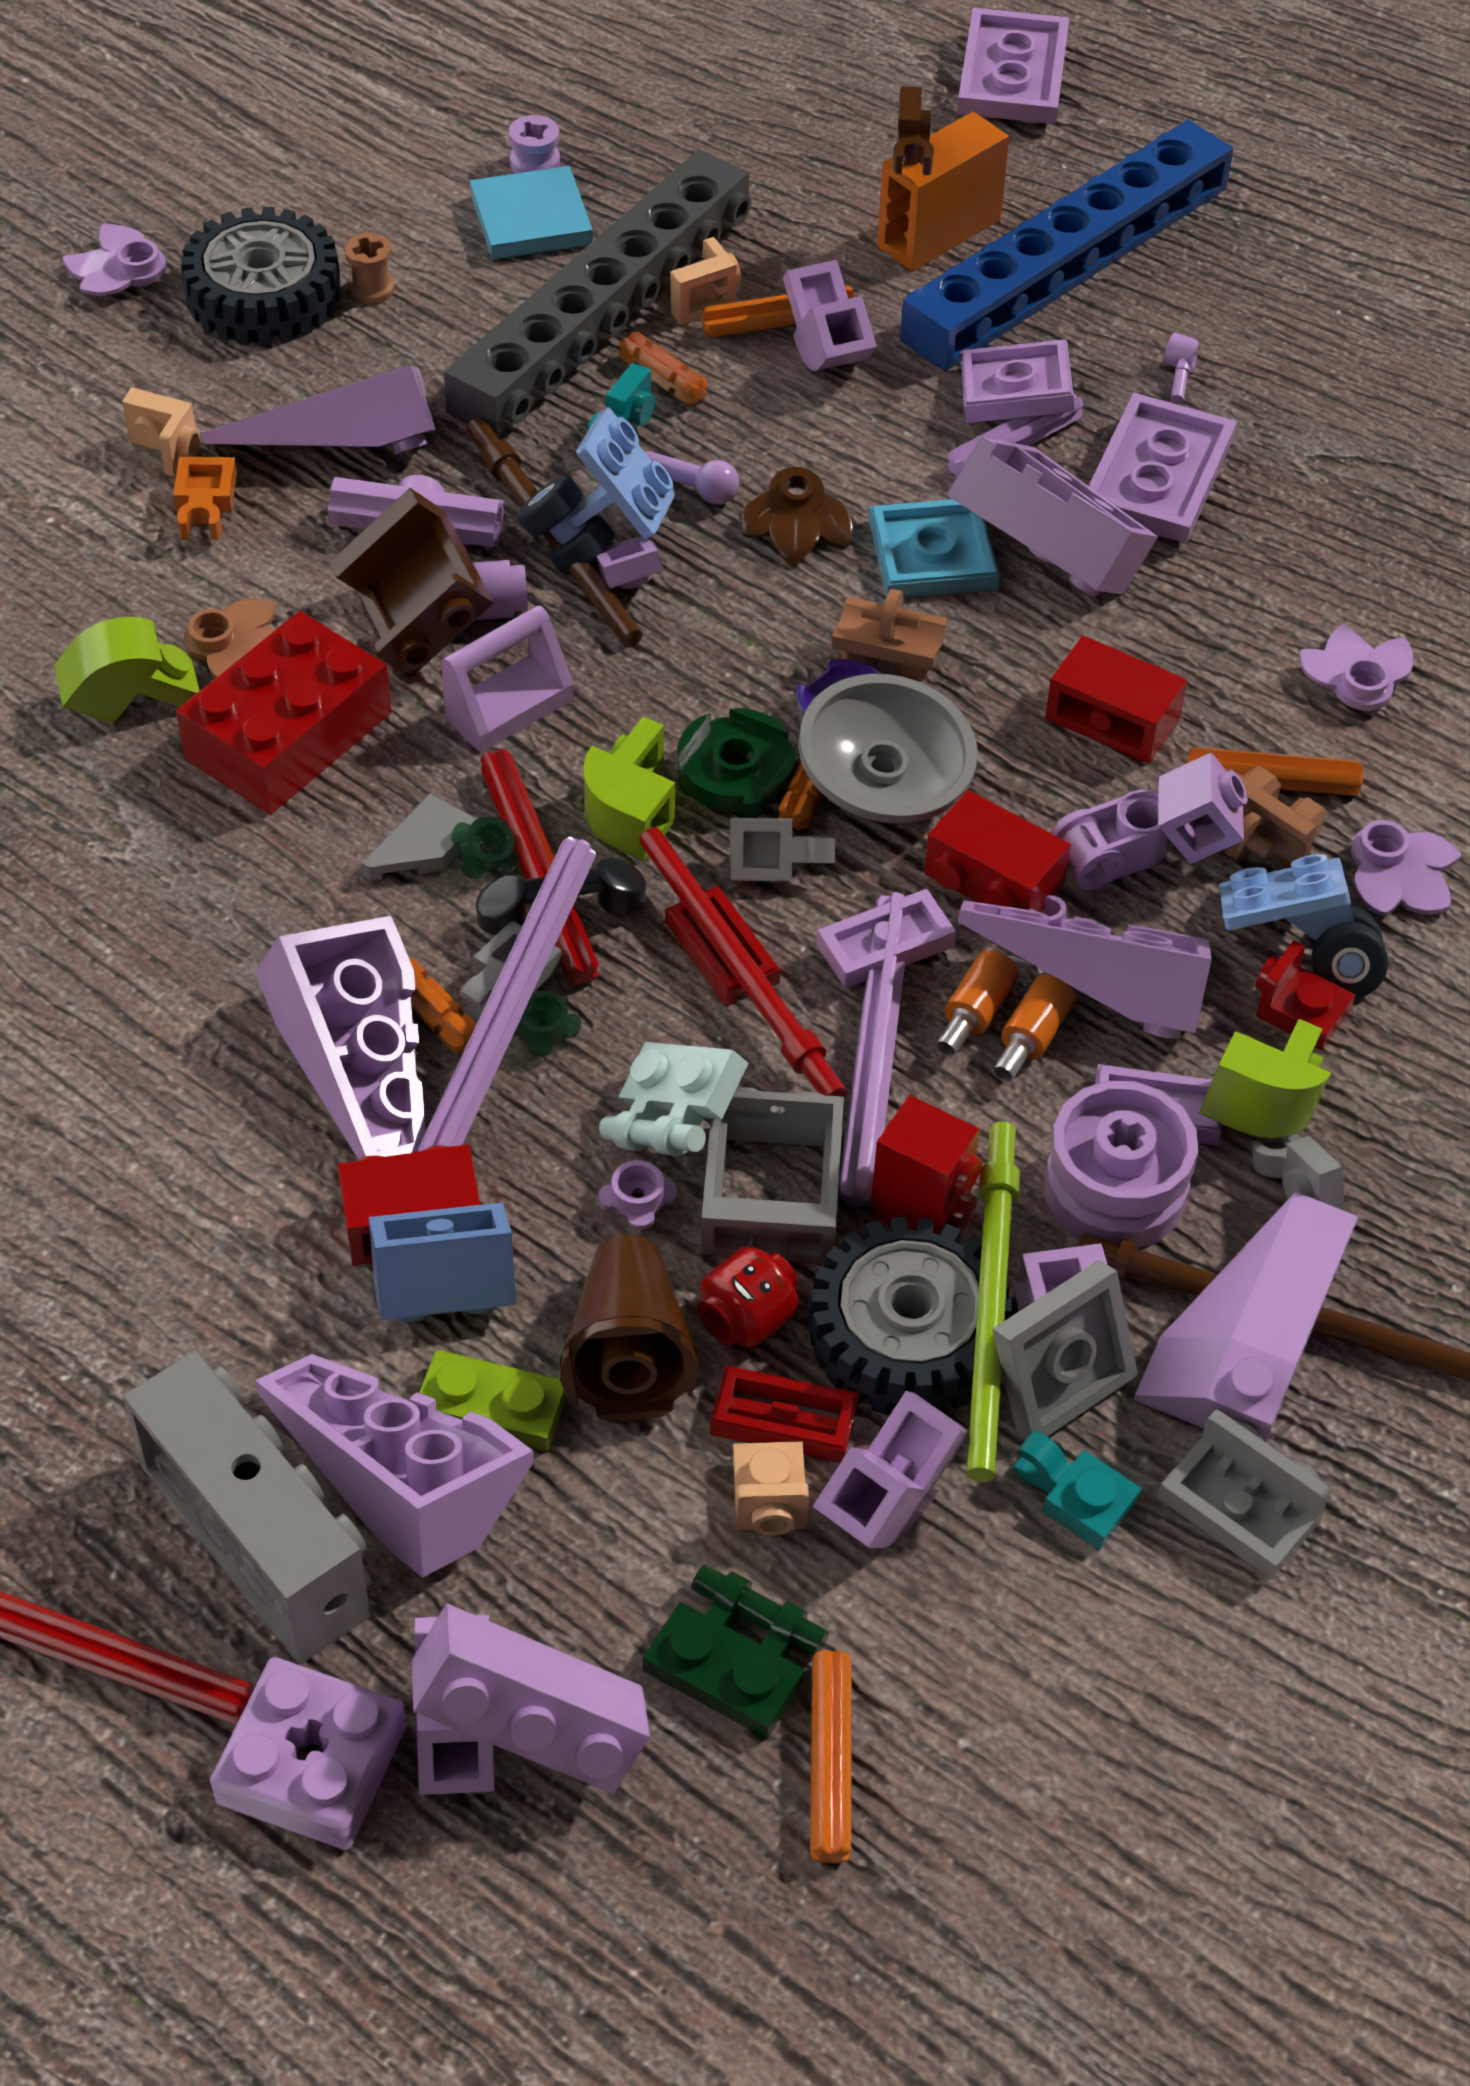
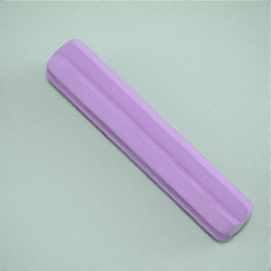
(1019, 431)

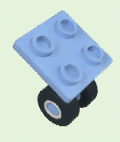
(625, 477)
(1317, 901)

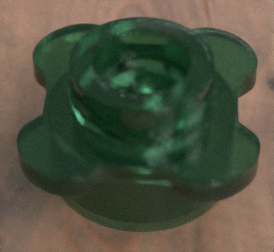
(494, 834)
(548, 1009)

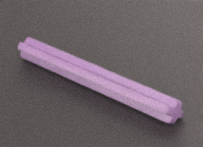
(510, 995)
(872, 1066)

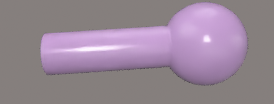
(714, 481)

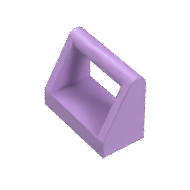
(514, 695)

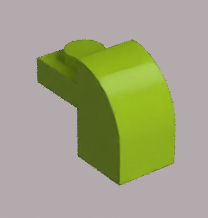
(116, 662)
(626, 792)
(1268, 1088)

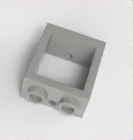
(787, 1228)

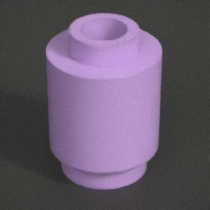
(505, 586)

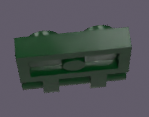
(725, 1668)

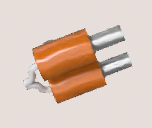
(982, 995)

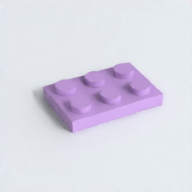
(1013, 66)
(1163, 464)

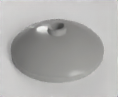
(887, 748)

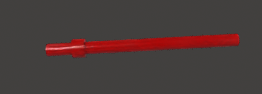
(799, 1045)

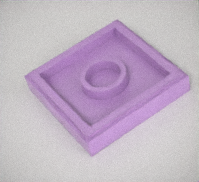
(1016, 381)

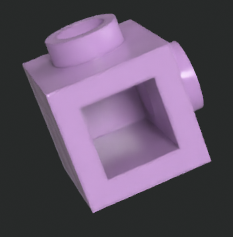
(1201, 807)

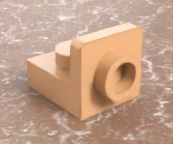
(704, 283)
(162, 425)
(770, 1487)

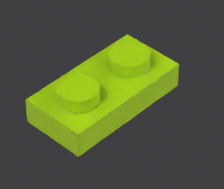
(515, 1399)

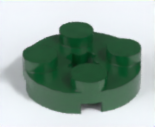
(729, 787)

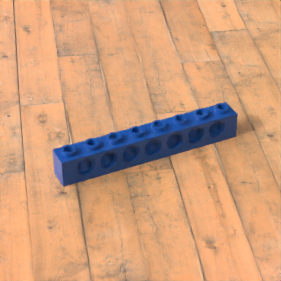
(1065, 244)

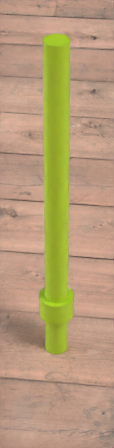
(998, 1190)

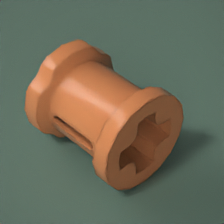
(369, 265)

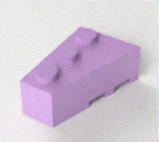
(1053, 515)

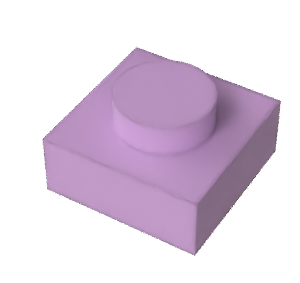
(629, 563)

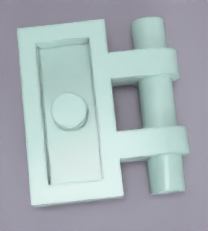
(675, 1081)

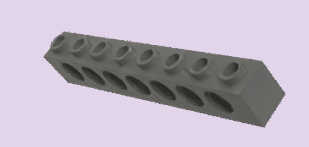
(596, 293)

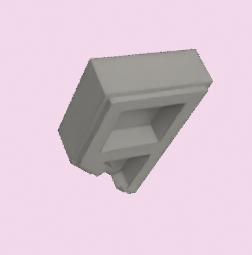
(419, 841)

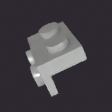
(1246, 1494)

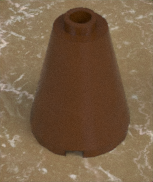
(628, 1336)

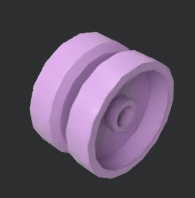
(1121, 1163)

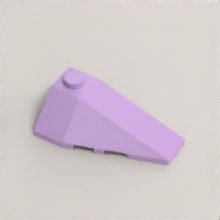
(349, 1023)

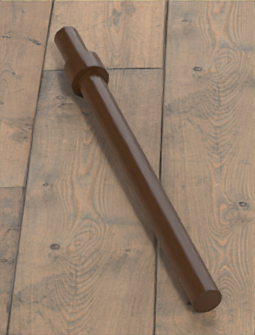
(505, 465)

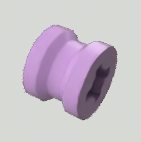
(534, 144)

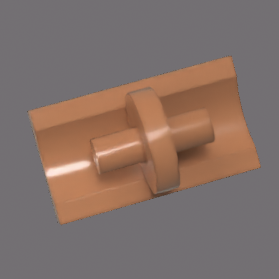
(890, 634)
(1272, 826)

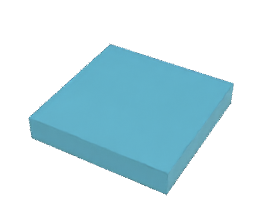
(531, 212)
(932, 548)

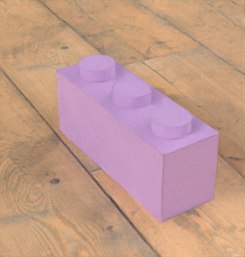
(529, 1699)

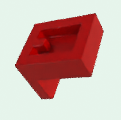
(1299, 994)

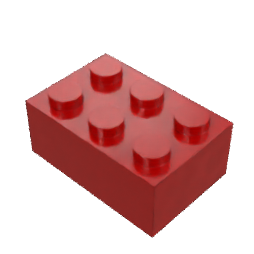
(284, 712)

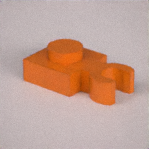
(202, 491)

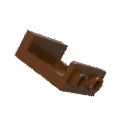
(413, 581)

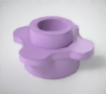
(642, 1178)

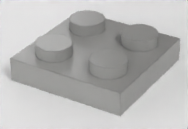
(1066, 1351)

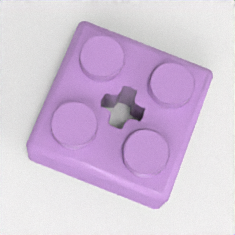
(328, 1790)

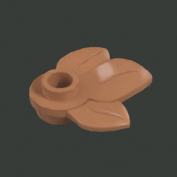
(229, 634)

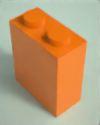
(959, 198)

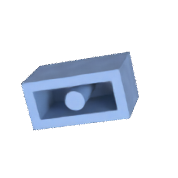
(442, 1262)

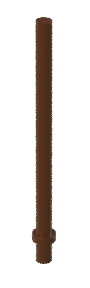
(1330, 1323)

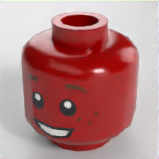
(748, 1297)

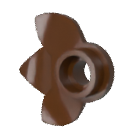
(797, 520)

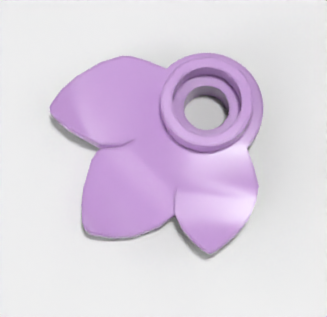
(121, 262)
(1356, 670)
(1402, 869)

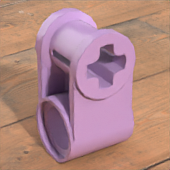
(1115, 839)

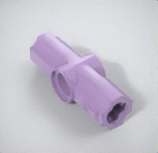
(361, 502)

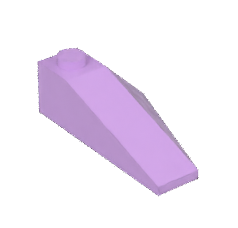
(364, 414)
(1142, 975)
(1252, 1322)
(407, 1471)

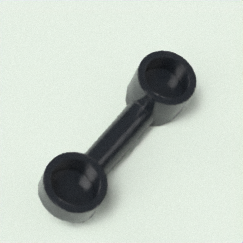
(617, 884)

